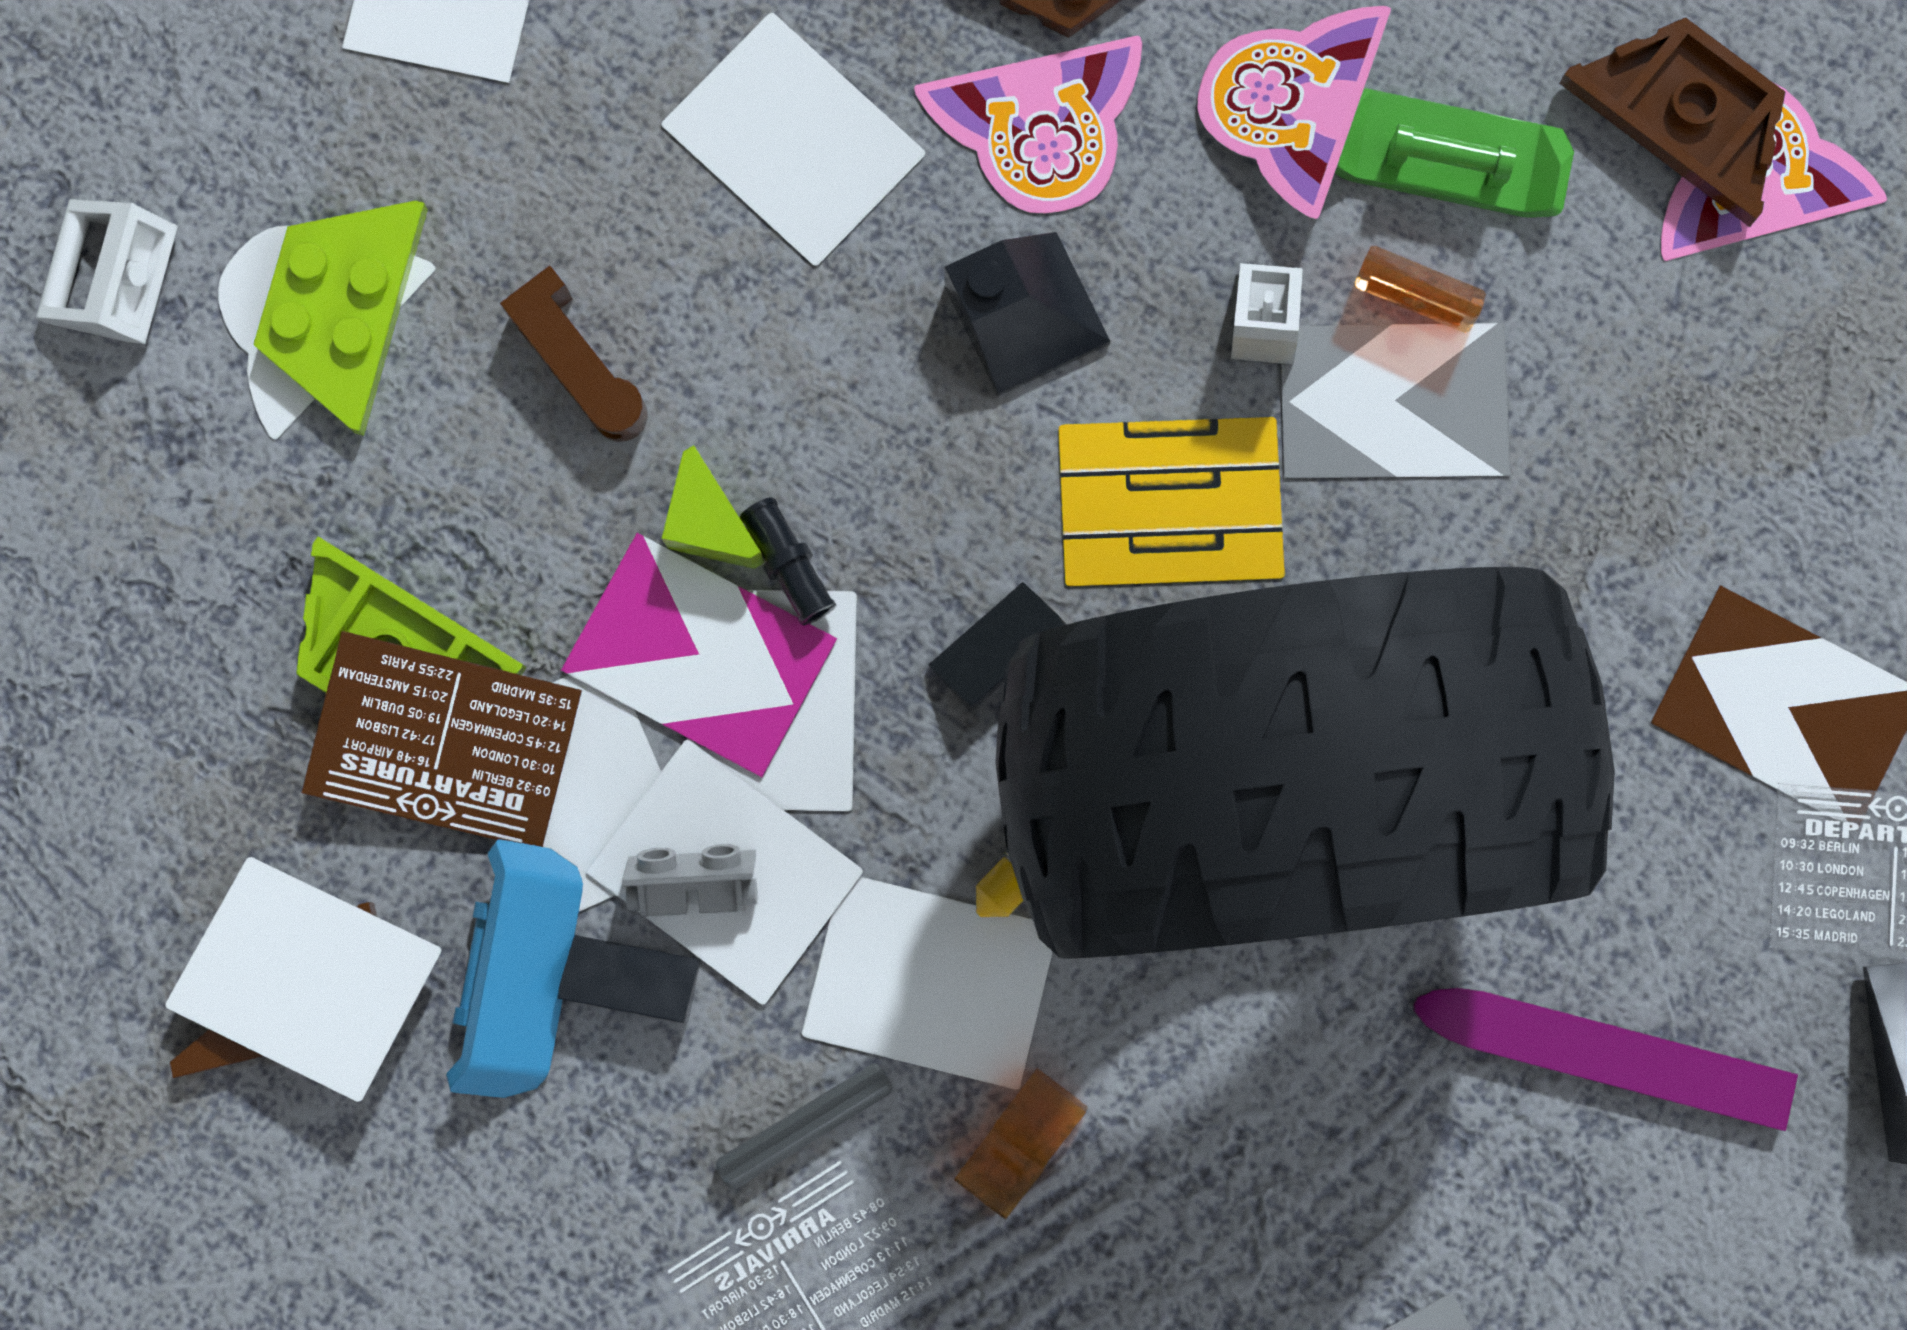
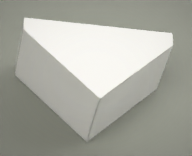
(1267, 314)

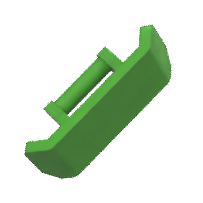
(1457, 155)

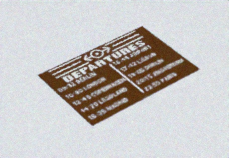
(441, 740)

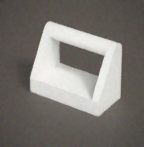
(125, 275)

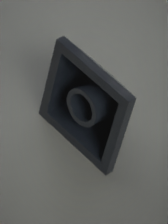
(1023, 309)

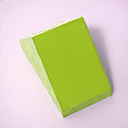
(703, 519)

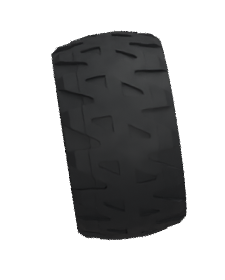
(1305, 762)

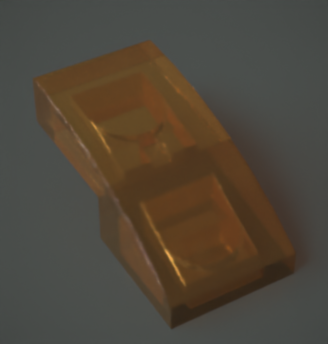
(1021, 1143)

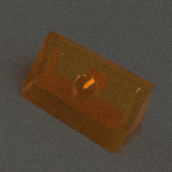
(1420, 289)

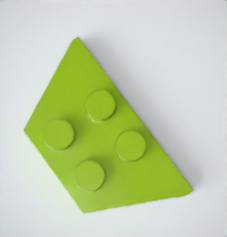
(339, 304)
(364, 603)

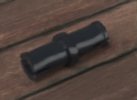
(787, 561)

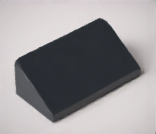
(978, 658)
(629, 979)

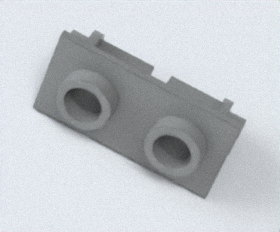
(660, 879)

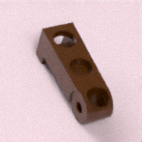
(607, 401)

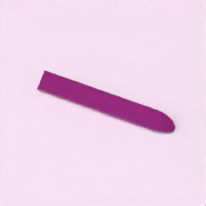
(1610, 1055)

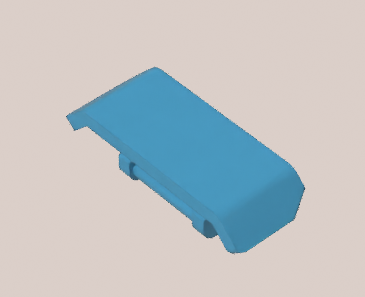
(516, 971)

